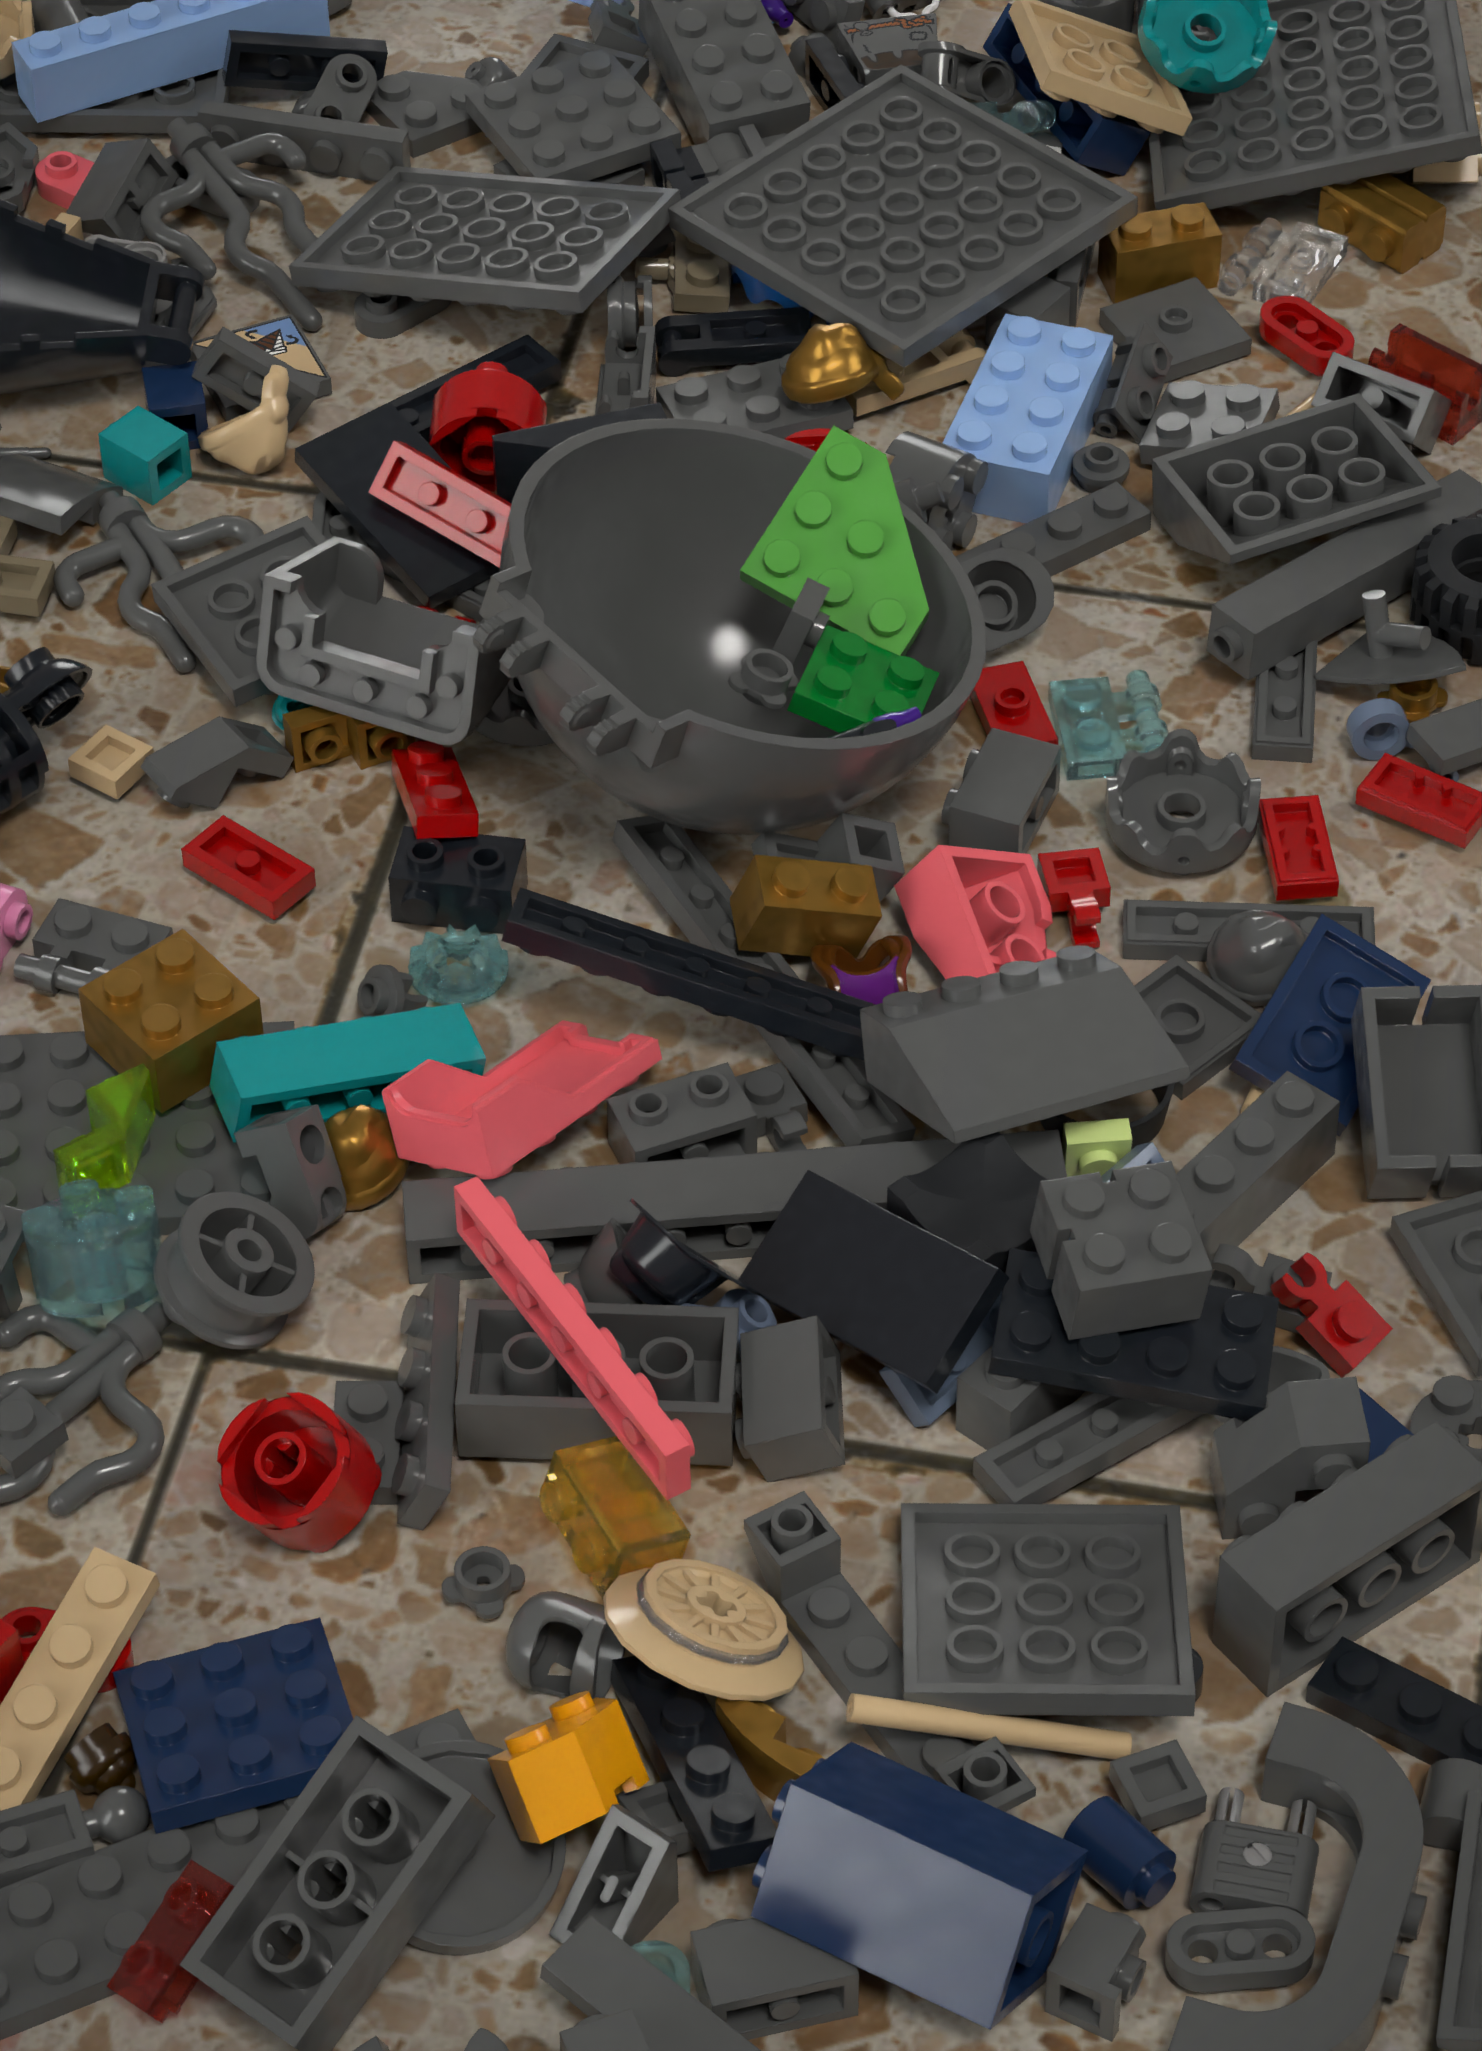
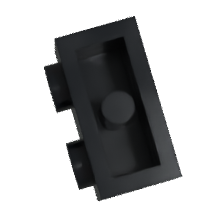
(457, 880)

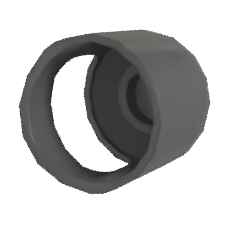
(567, 1632)

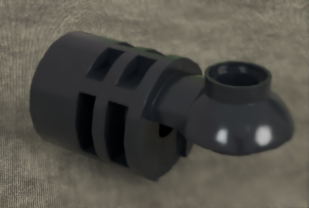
(39, 694)

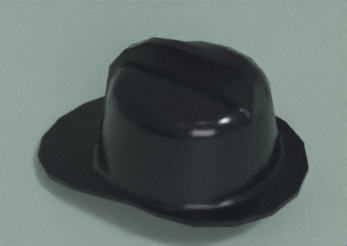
(663, 1268)

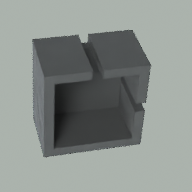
(1129, 1254)

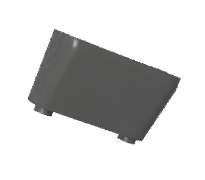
(367, 656)

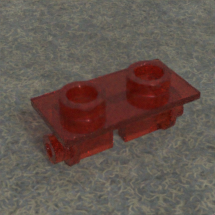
(151, 1967)

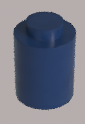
(1123, 1854)

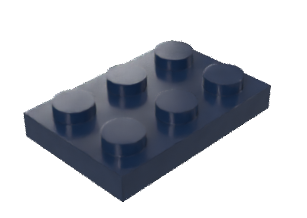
(1311, 1011)

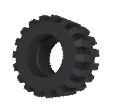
(1449, 585)

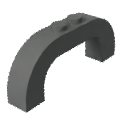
(1378, 1814)

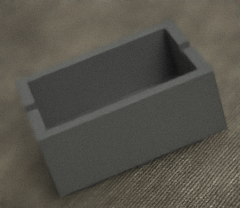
(1419, 1090)

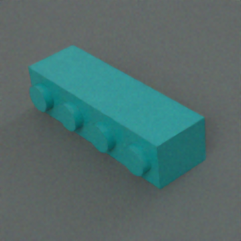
(336, 1062)

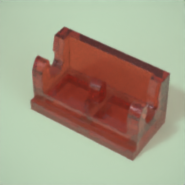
(1438, 368)

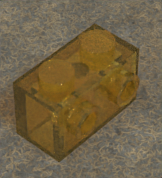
(610, 1512)

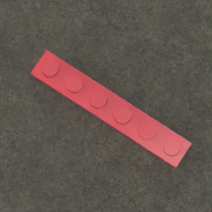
(583, 1350)

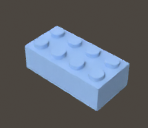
(1031, 413)

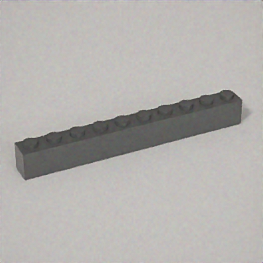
(705, 1202)

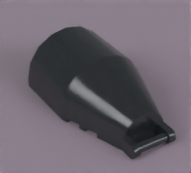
(84, 307)

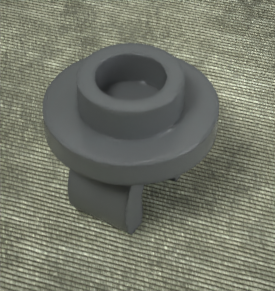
(386, 992)

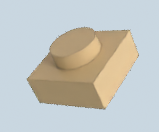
(110, 761)

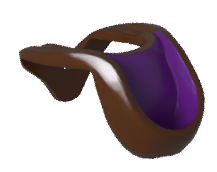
(862, 976)

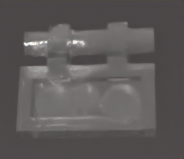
(1298, 262)

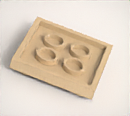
(1097, 67)

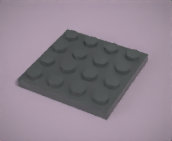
(1046, 1609)

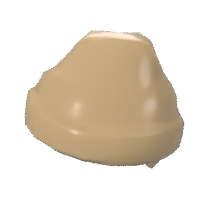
(257, 438)

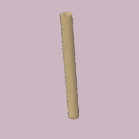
(974, 1726)

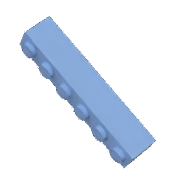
(145, 48)

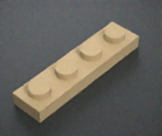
(68, 1670)

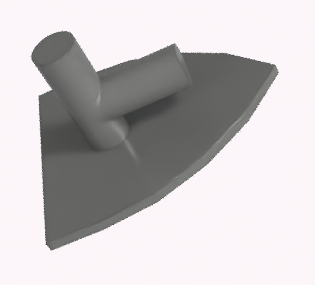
(1391, 651)

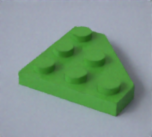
(850, 535)

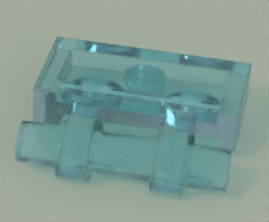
(1089, 728)

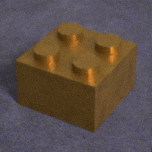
(168, 1014)

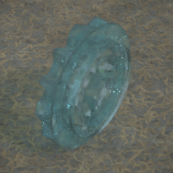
(456, 982)

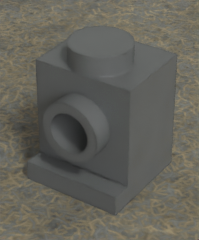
(1096, 1971)

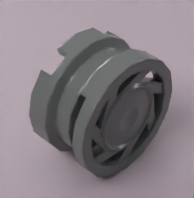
(624, 308)

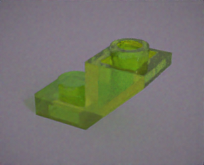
(120, 1123)

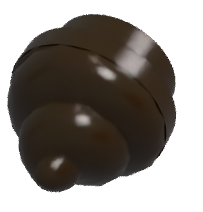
(104, 1759)

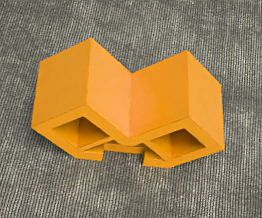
(567, 1767)

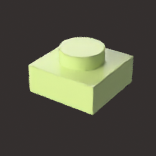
(1095, 1145)

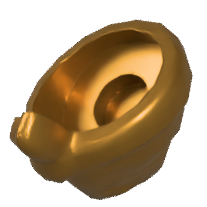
(834, 364)
(365, 1155)

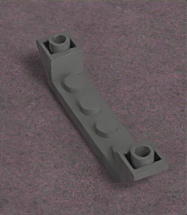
(856, 1654)

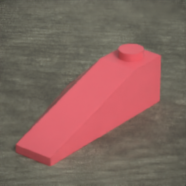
(976, 909)

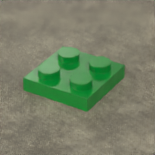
(856, 681)

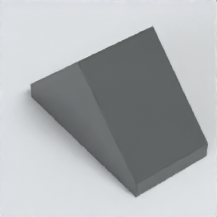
(624, 1881)

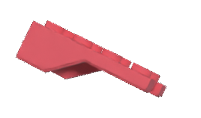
(517, 1106)

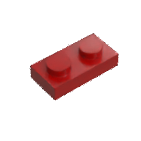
(248, 867)

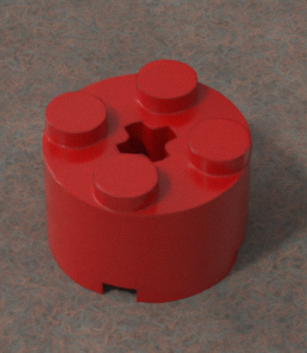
(475, 408)
(297, 1472)

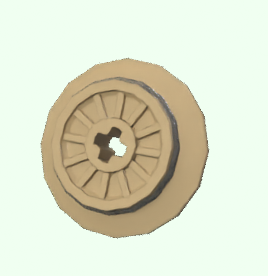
(705, 1629)

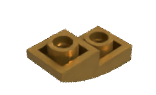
(322, 736)
(761, 1745)

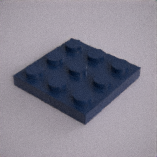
(233, 1722)

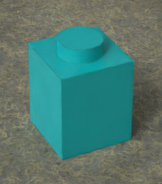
(145, 455)

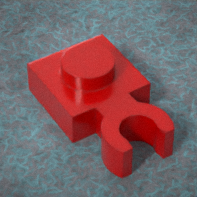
(1336, 1320)

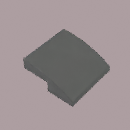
(49, 494)

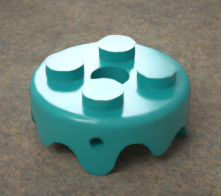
(1200, 66)

